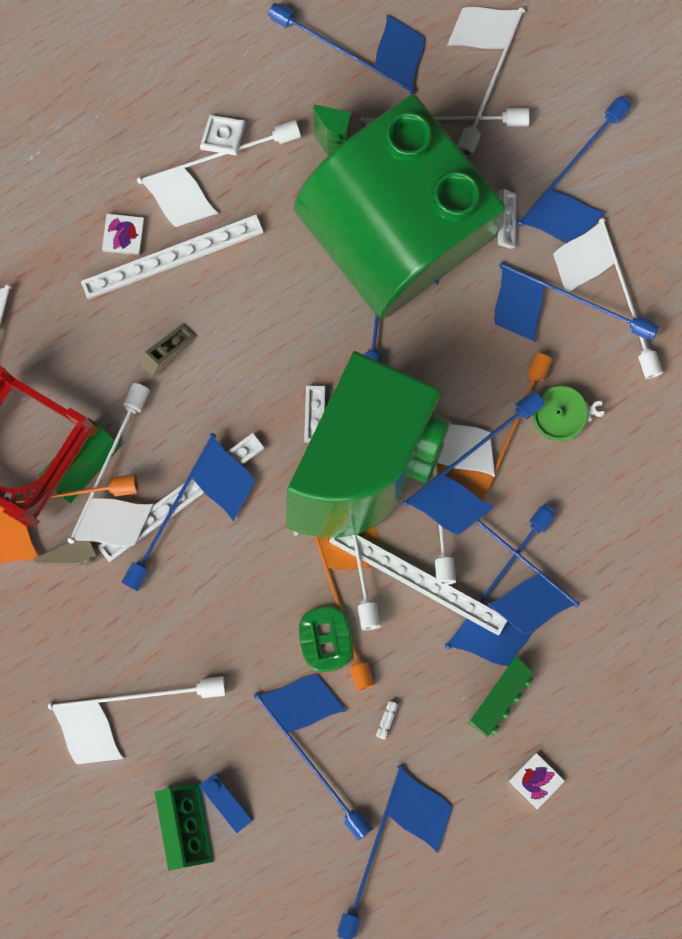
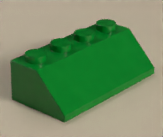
(331, 127)
(86, 464)
(500, 698)
(183, 826)

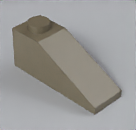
(166, 350)
(69, 554)

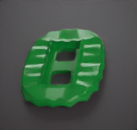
(312, 641)

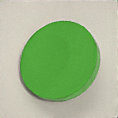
(563, 414)

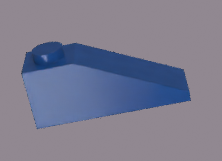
(225, 803)

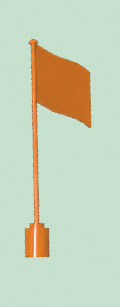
(480, 482)
(15, 537)
(336, 558)

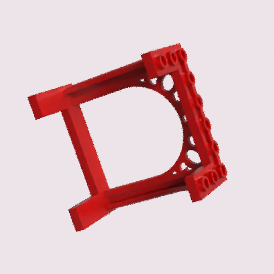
(30, 510)

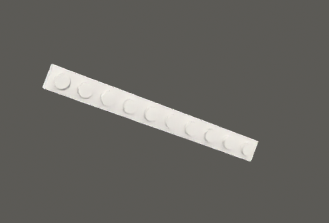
(172, 257)
(241, 453)
(423, 583)

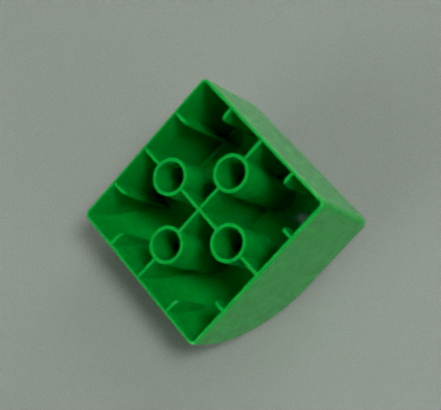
(398, 206)
(365, 450)

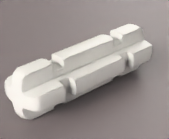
(387, 720)

